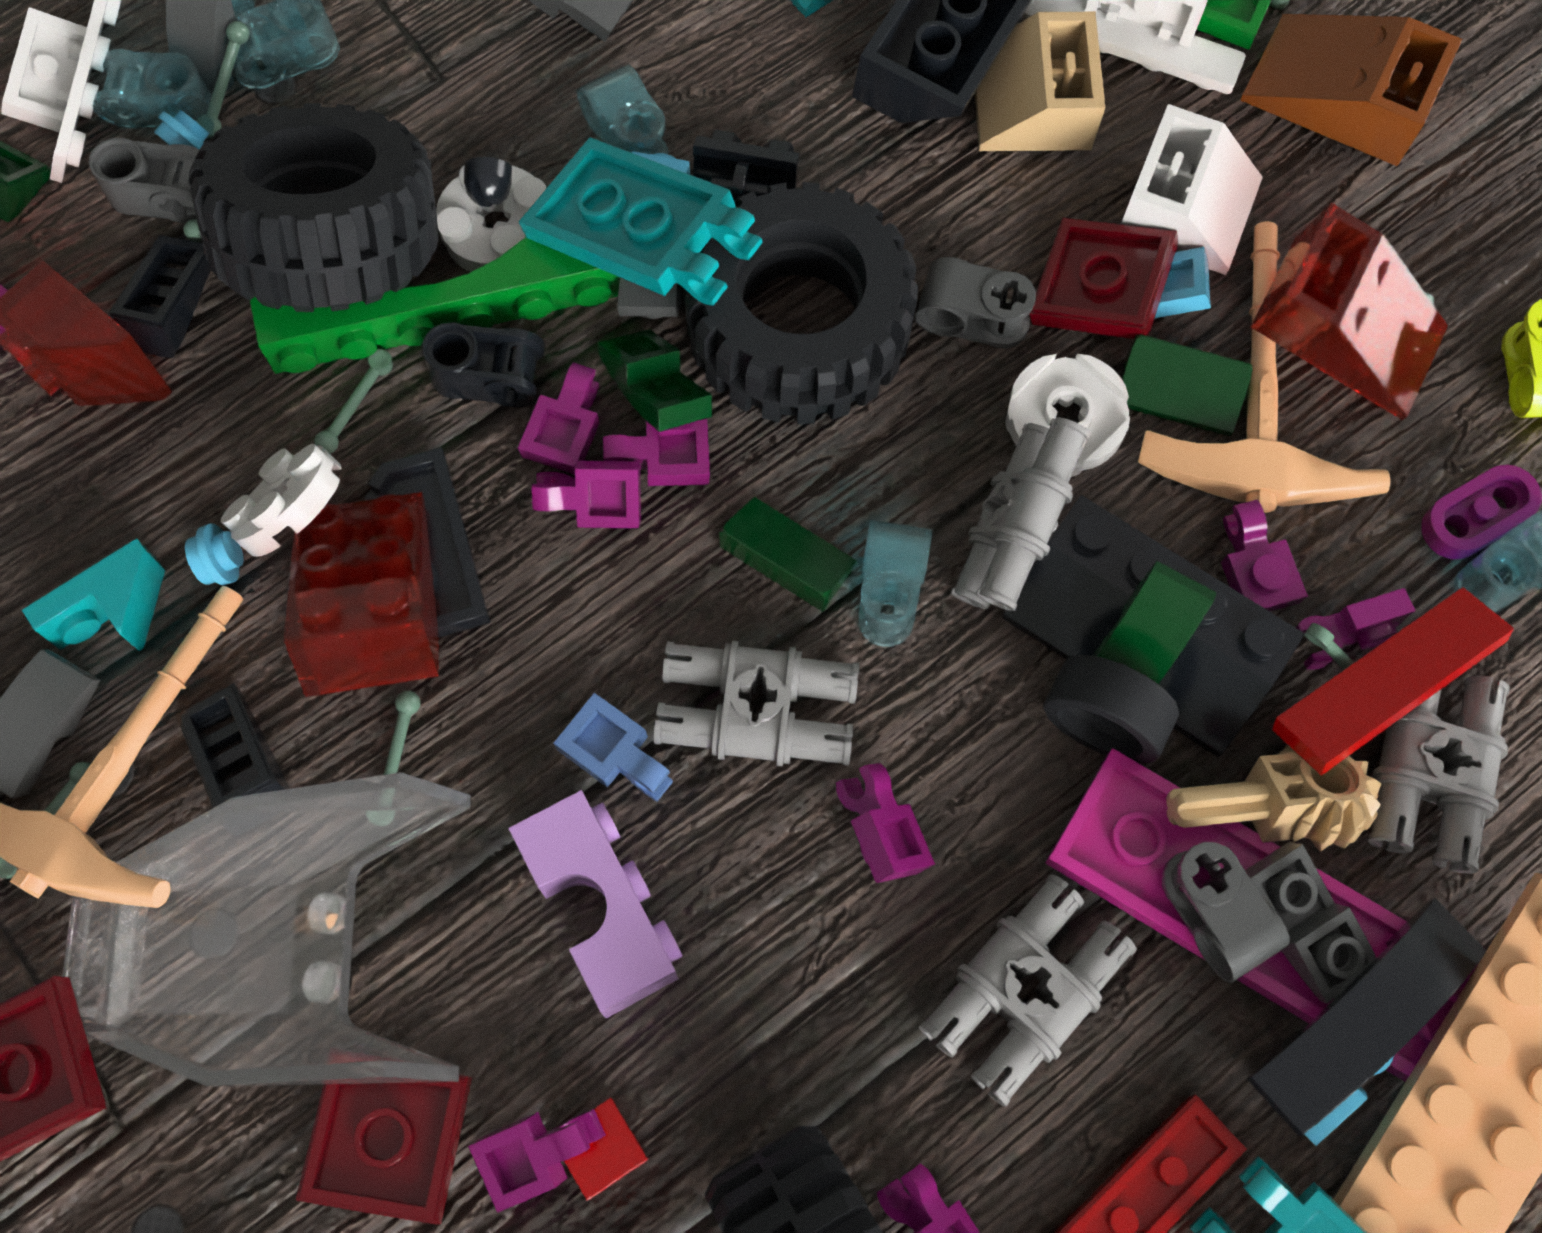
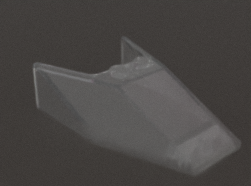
(255, 942)

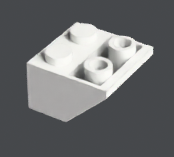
(1196, 185)

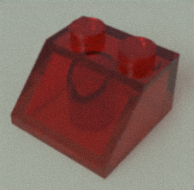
(74, 344)

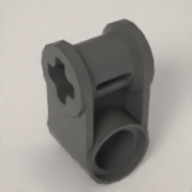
(145, 177)
(971, 302)
(1228, 914)

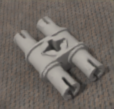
(1021, 514)
(777, 732)
(1464, 793)
(1037, 1025)

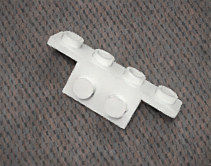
(1157, 37)
(52, 77)

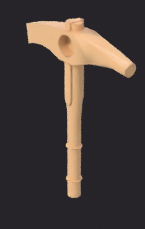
(1260, 464)
(56, 847)

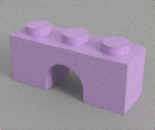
(572, 848)

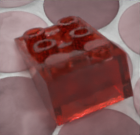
(1353, 311)
(362, 597)

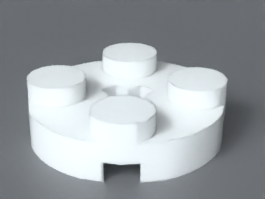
(464, 226)
(1070, 380)
(289, 495)

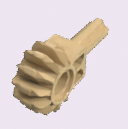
(1286, 801)

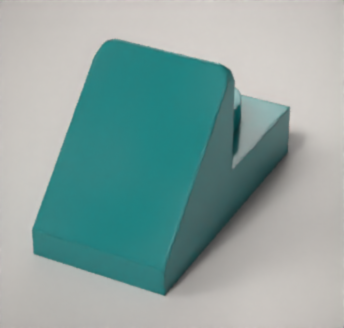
(114, 589)

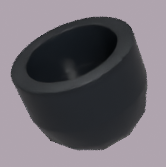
(487, 180)

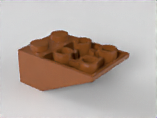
(1354, 78)

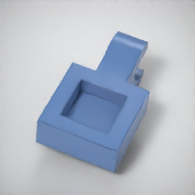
(608, 744)

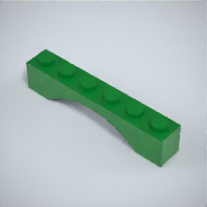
(519, 284)

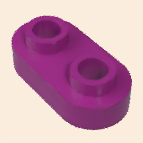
(1477, 514)

